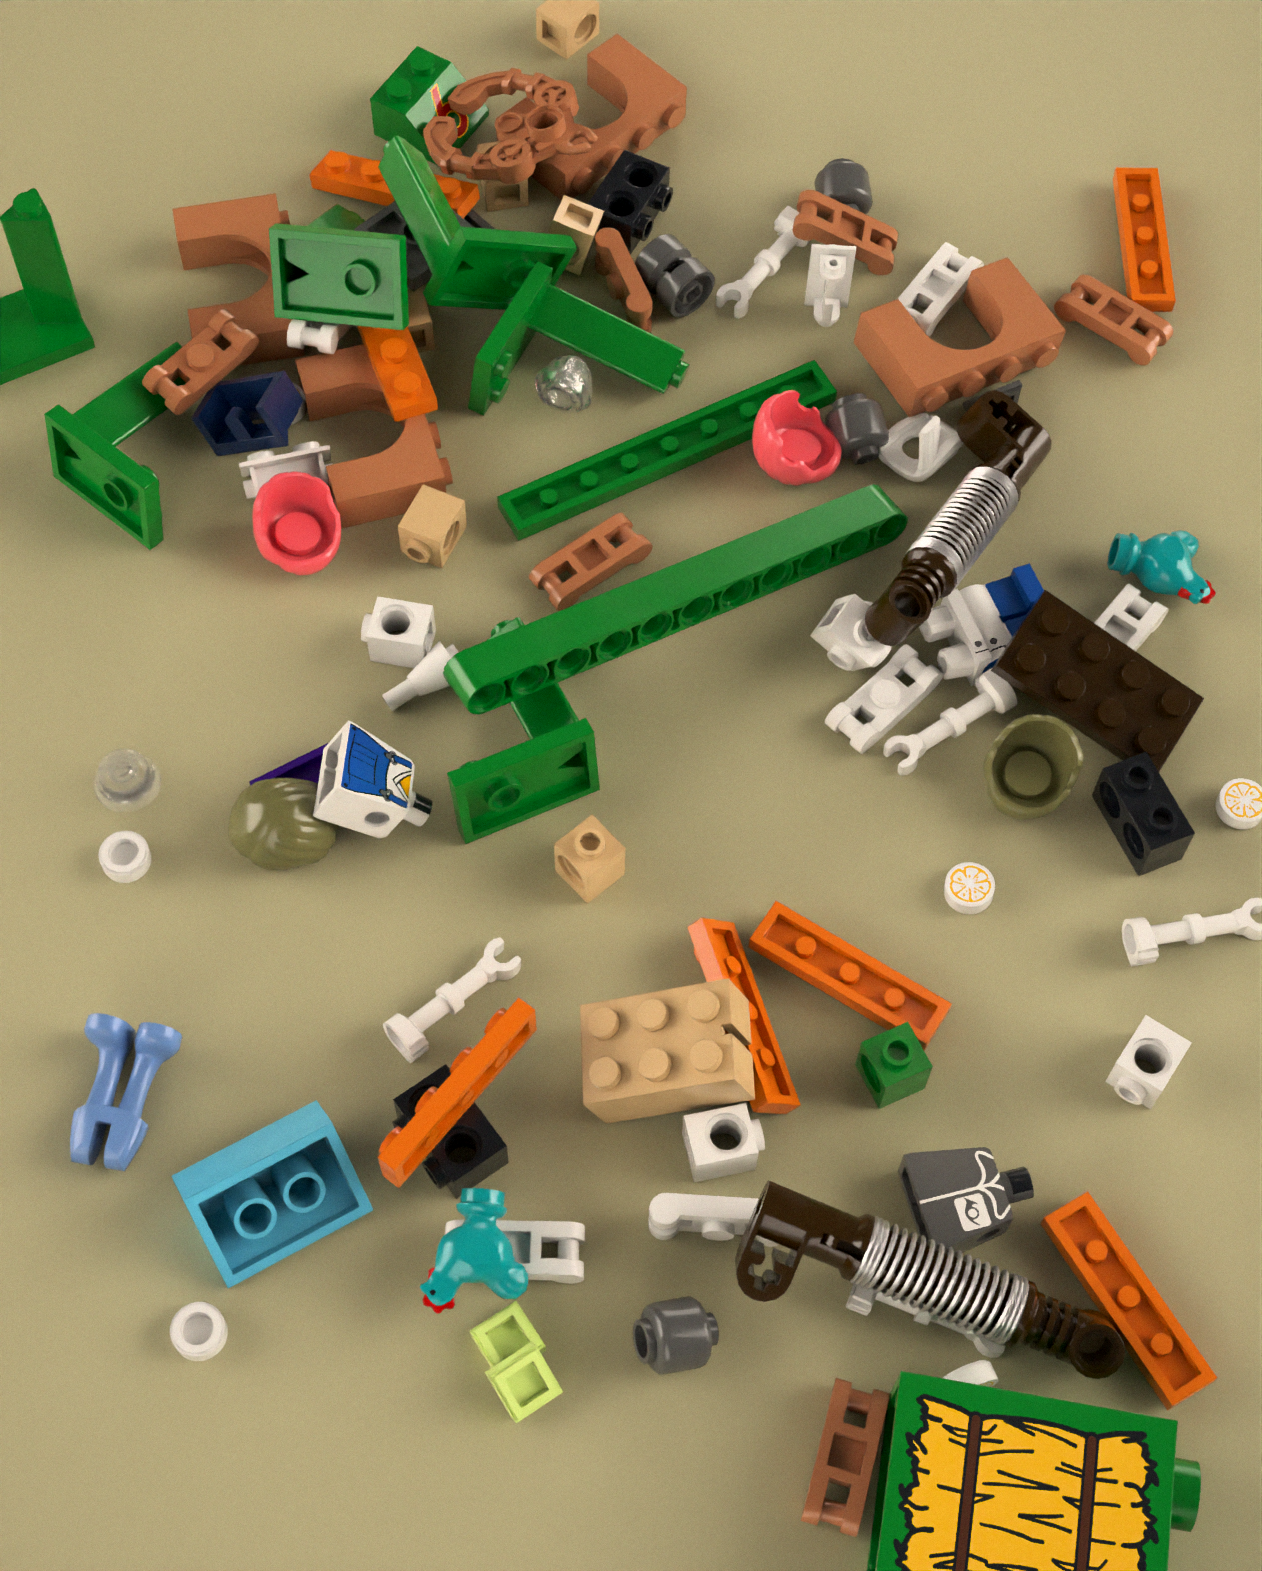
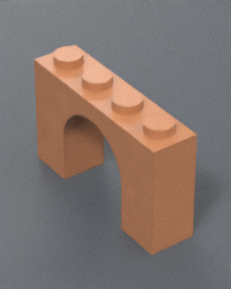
(649, 106)
(237, 234)
(928, 375)
(379, 483)

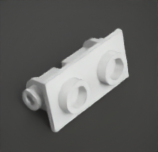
(829, 281)
(263, 465)

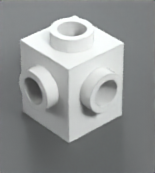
(847, 637)

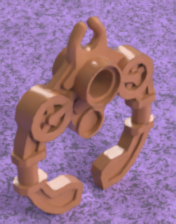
(524, 139)

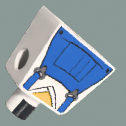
(367, 785)

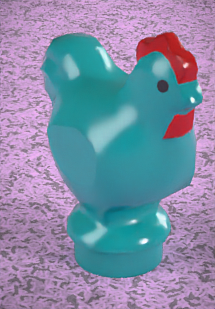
(1161, 564)
(475, 1253)

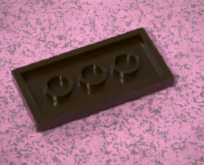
(1096, 682)

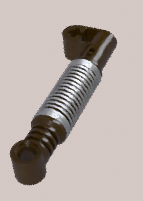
(967, 518)
(944, 1280)

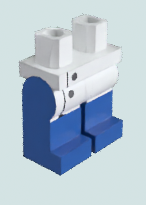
(980, 622)

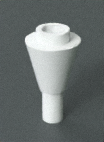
(424, 678)

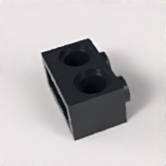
(633, 197)
(1142, 813)
(469, 1131)

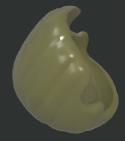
(1032, 766)
(277, 826)

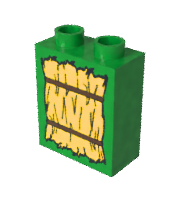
(1024, 1483)

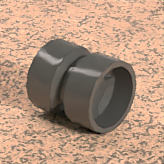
(674, 275)

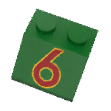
(416, 95)

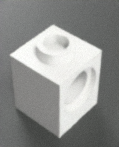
(394, 615)
(1160, 1048)
(710, 1161)

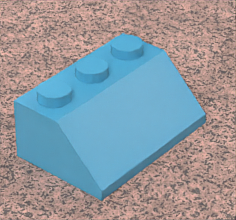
(272, 1193)

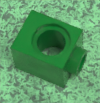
(893, 1065)

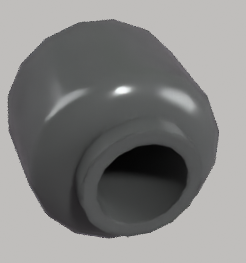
(846, 183)
(858, 427)
(675, 1335)

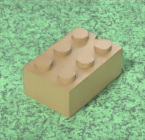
(666, 1051)

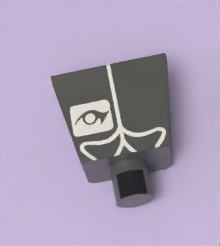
(961, 1195)

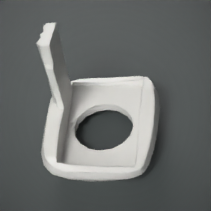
(936, 446)

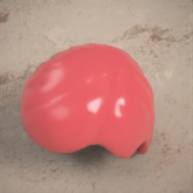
(794, 441)
(296, 523)

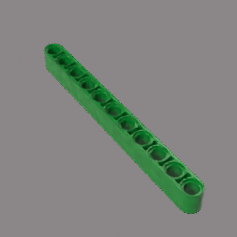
(672, 599)

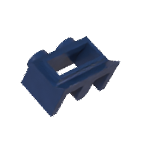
(233, 404)

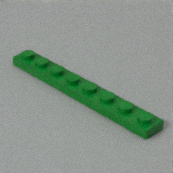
(654, 453)

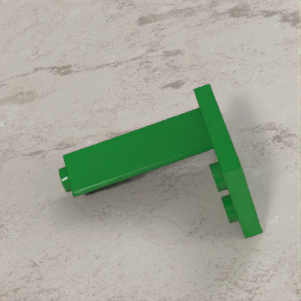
(467, 263)
(339, 273)
(44, 317)
(576, 325)
(97, 471)
(531, 776)

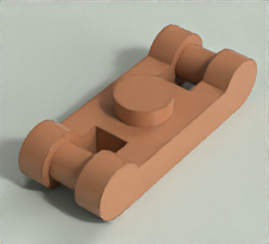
(846, 228)
(623, 277)
(1114, 318)
(201, 362)
(590, 560)
(845, 1457)

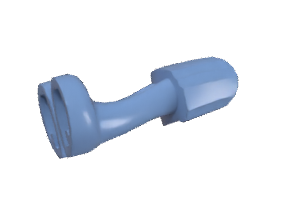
(114, 1041)

